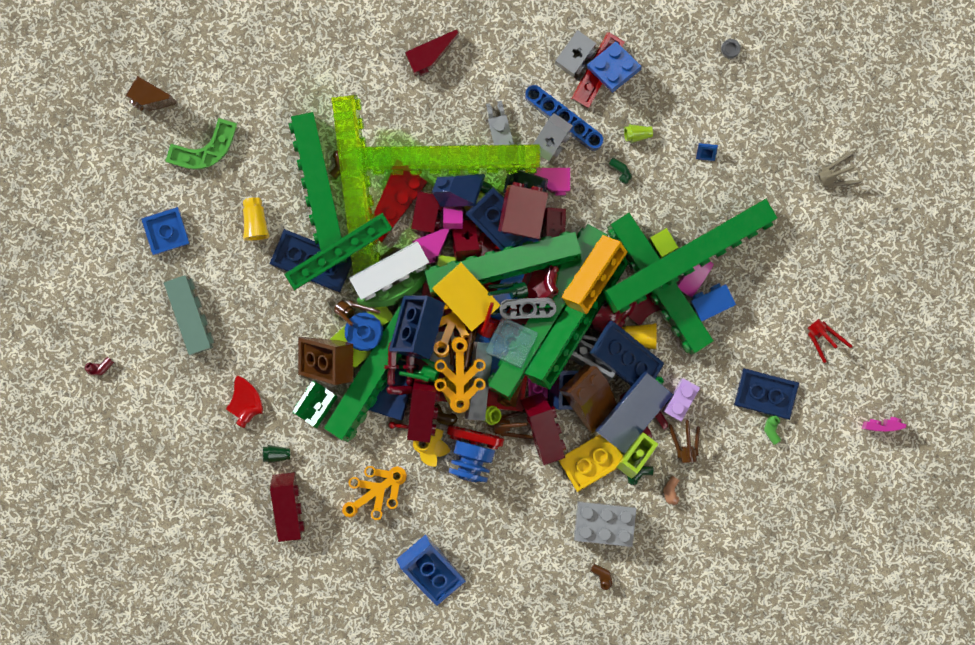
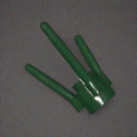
(516, 291)

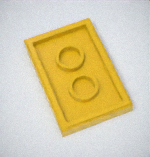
(465, 296)
(590, 462)

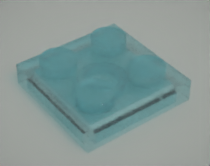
(511, 342)

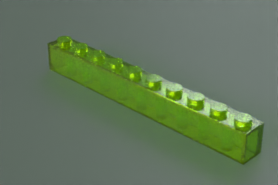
(454, 159)
(354, 174)

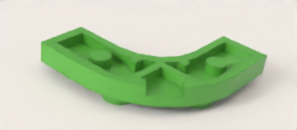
(208, 155)
(403, 288)

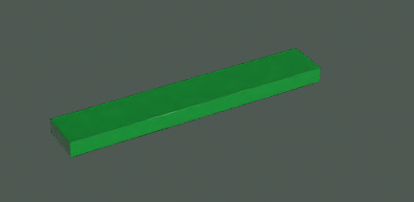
(338, 251)

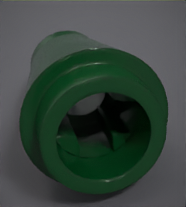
(275, 454)

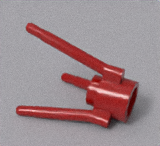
(488, 326)
(820, 328)

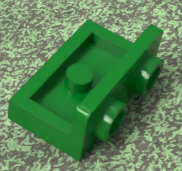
(314, 404)

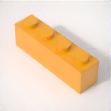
(594, 274)

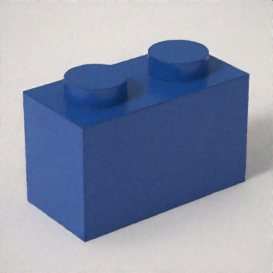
(713, 302)

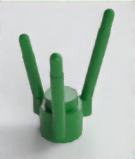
(427, 373)

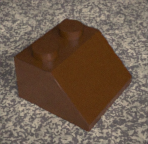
(147, 96)

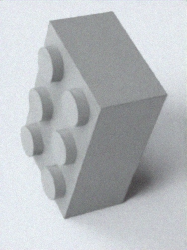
(604, 524)

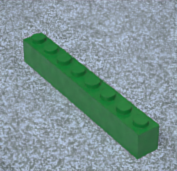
(315, 180)
(513, 260)
(670, 300)
(565, 338)
(364, 388)

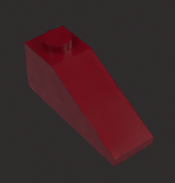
(428, 54)

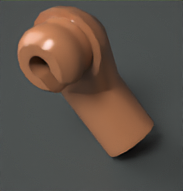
(669, 491)

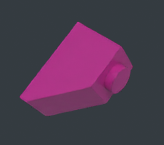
(557, 180)
(433, 244)

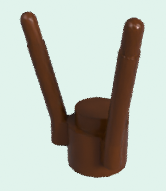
(345, 310)
(468, 353)
(504, 426)
(688, 452)

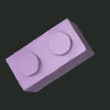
(681, 399)

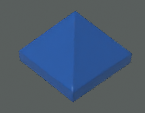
(706, 151)

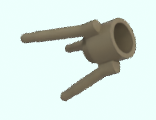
(828, 177)

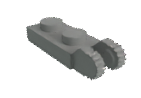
(499, 126)

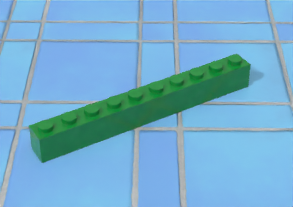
(690, 255)
(509, 376)

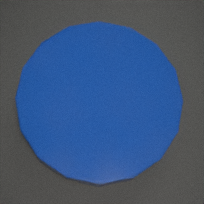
(365, 332)

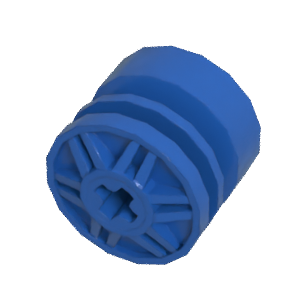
(471, 461)

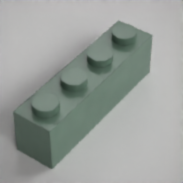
(188, 315)

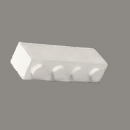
(388, 270)

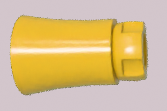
(254, 220)
(644, 334)

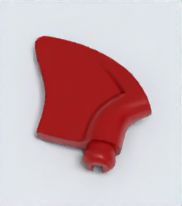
(245, 402)

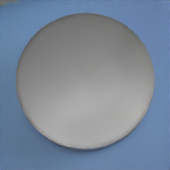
(730, 48)

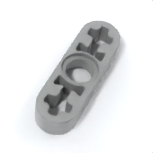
(533, 314)

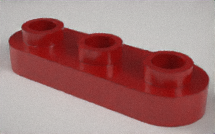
(475, 437)

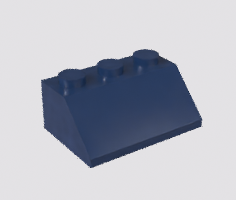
(417, 326)

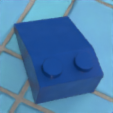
(430, 570)

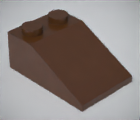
(325, 360)
(589, 396)

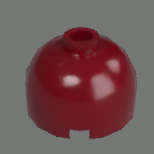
(604, 316)

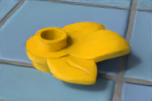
(432, 450)

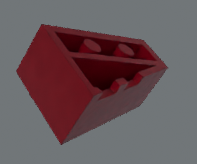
(423, 411)
(544, 429)
(286, 507)

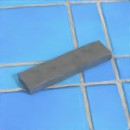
(478, 401)

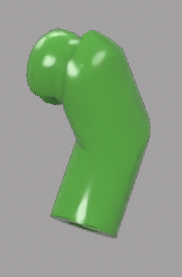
(770, 429)

